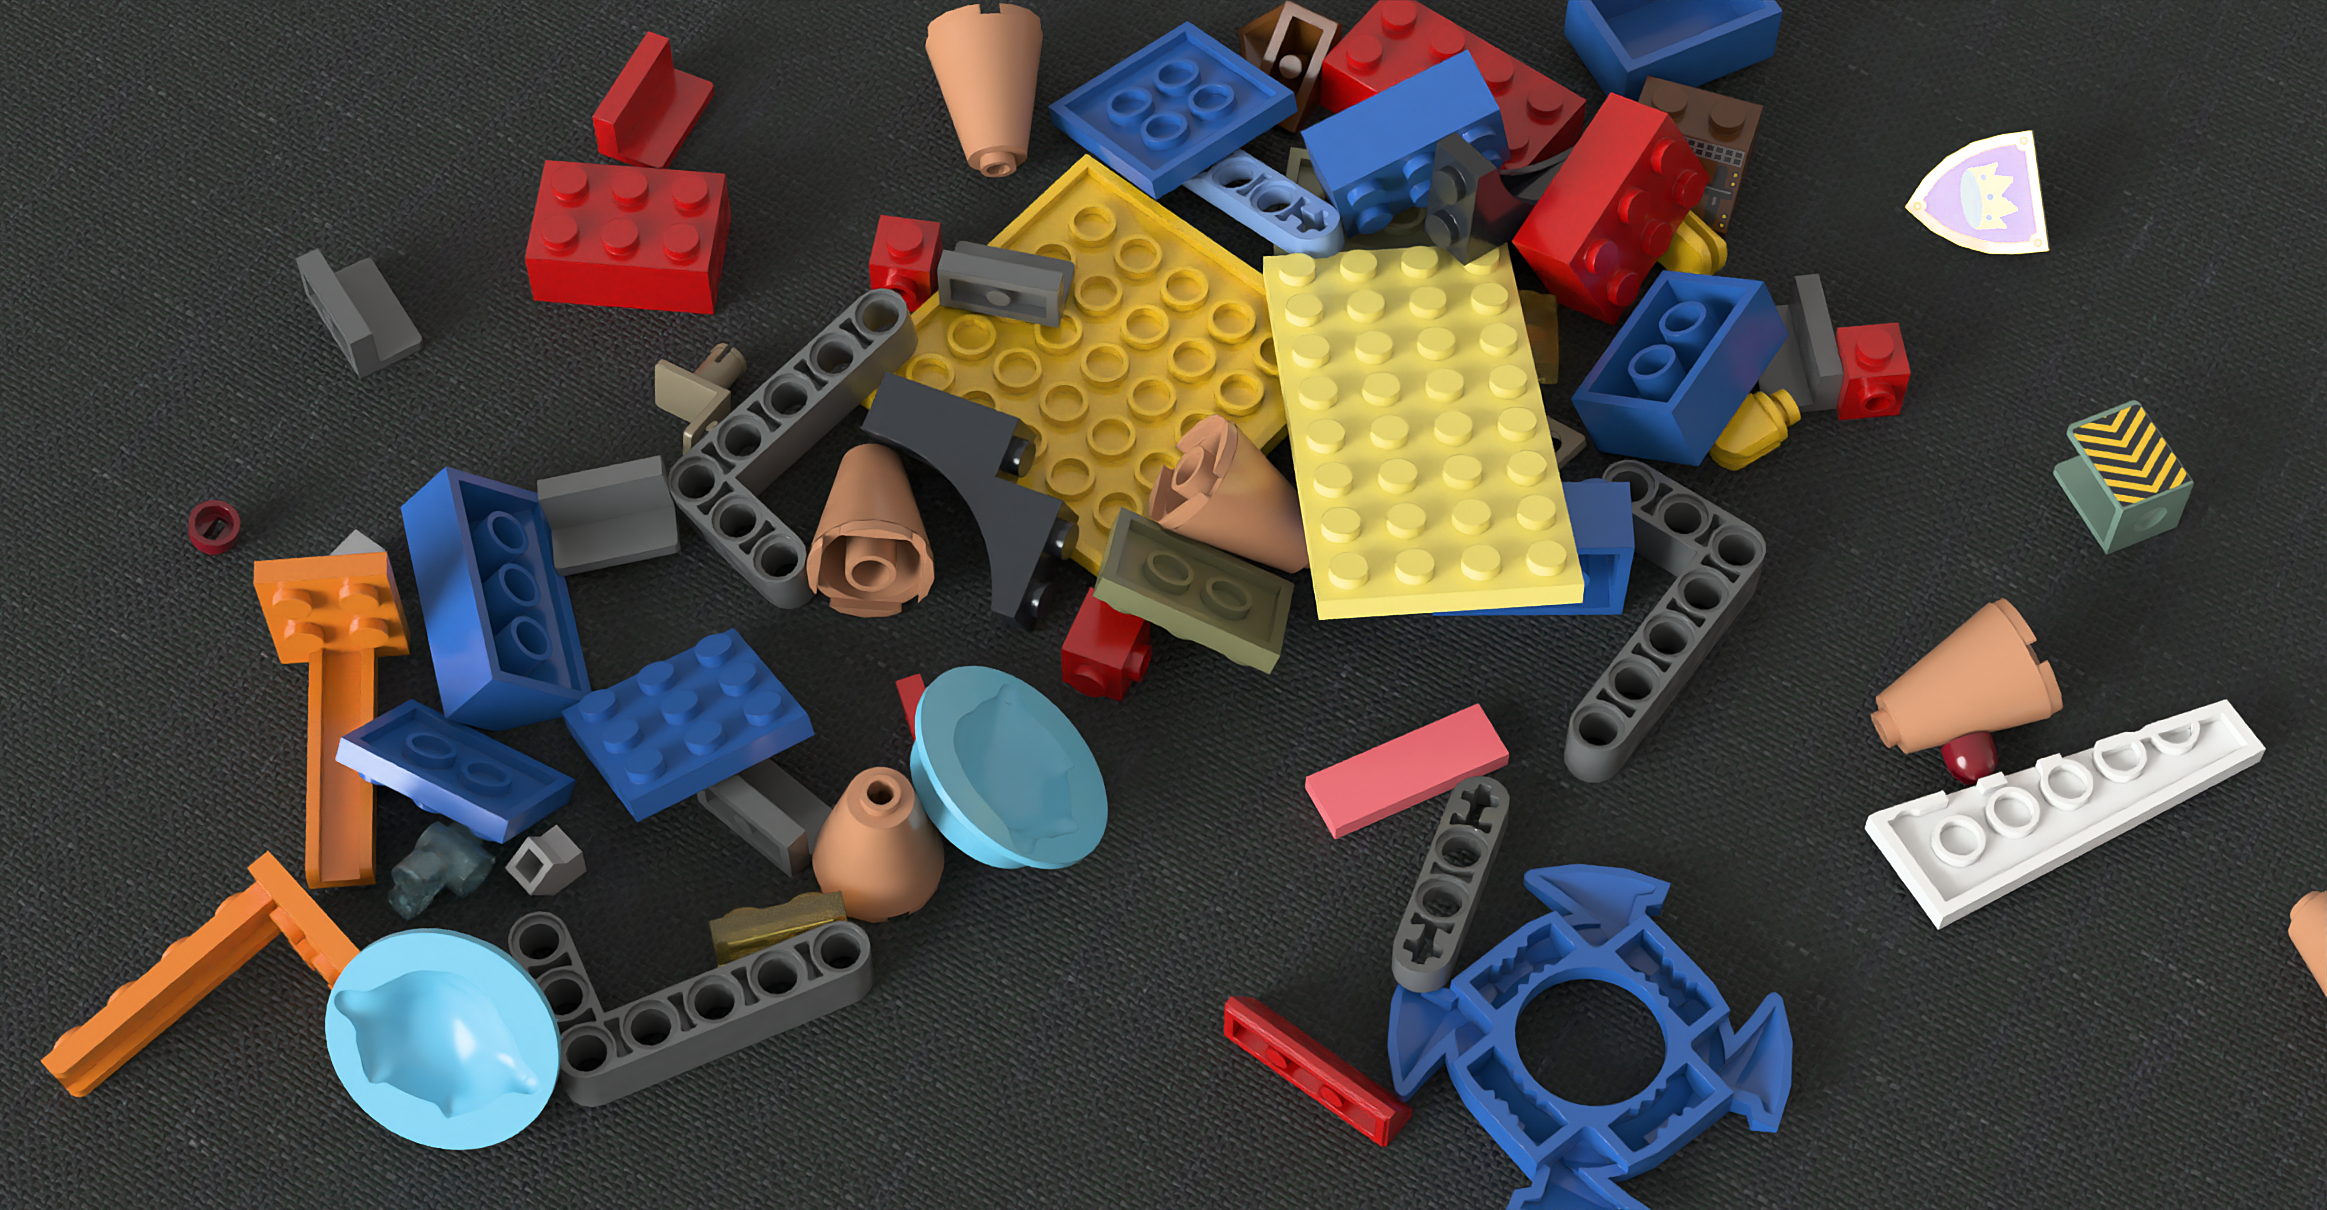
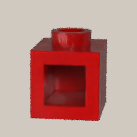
(906, 258)
(1873, 371)
(1105, 650)

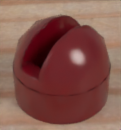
(205, 519)
(1970, 757)

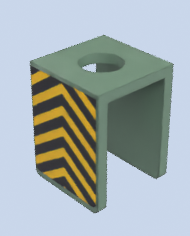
(2124, 478)

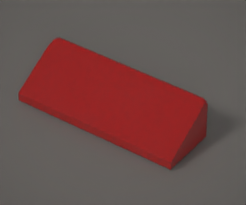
(1315, 1069)

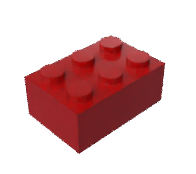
(1612, 208)
(628, 237)

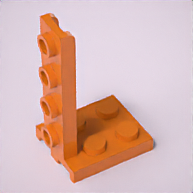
(340, 620)
(196, 967)

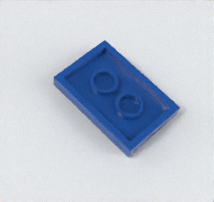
(455, 771)

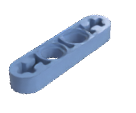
(1268, 188)

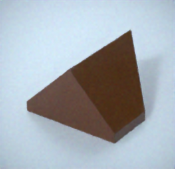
(1290, 49)

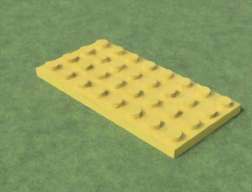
(1418, 434)

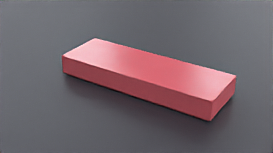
(1406, 771)

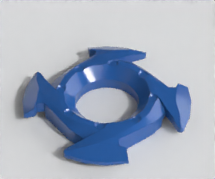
(1607, 935)

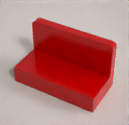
(650, 107)

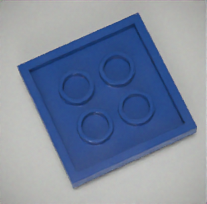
(1172, 109)
(686, 723)

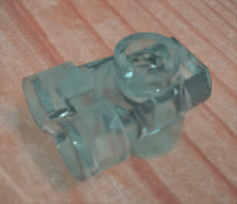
(439, 859)

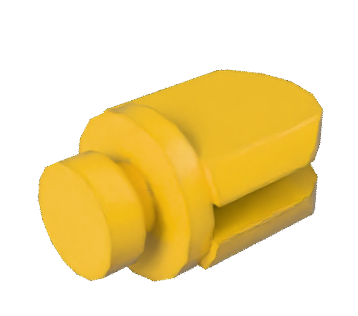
(1695, 248)
(1755, 429)

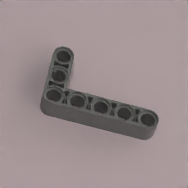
(785, 439)
(1673, 623)
(680, 1007)

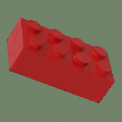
(1407, 38)

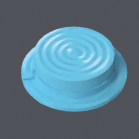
(1005, 772)
(443, 1038)

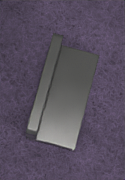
(1005, 283)
(359, 312)
(1809, 358)
(610, 515)
(769, 813)

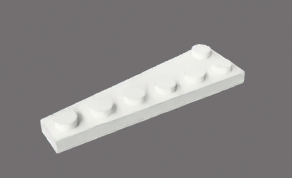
(2016, 827)

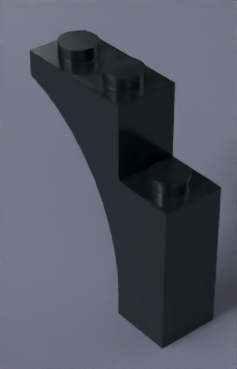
(1477, 205)
(983, 458)

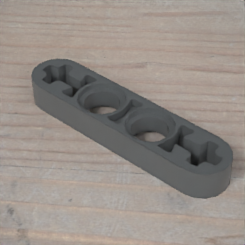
(1450, 882)

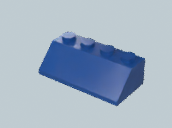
(493, 602)

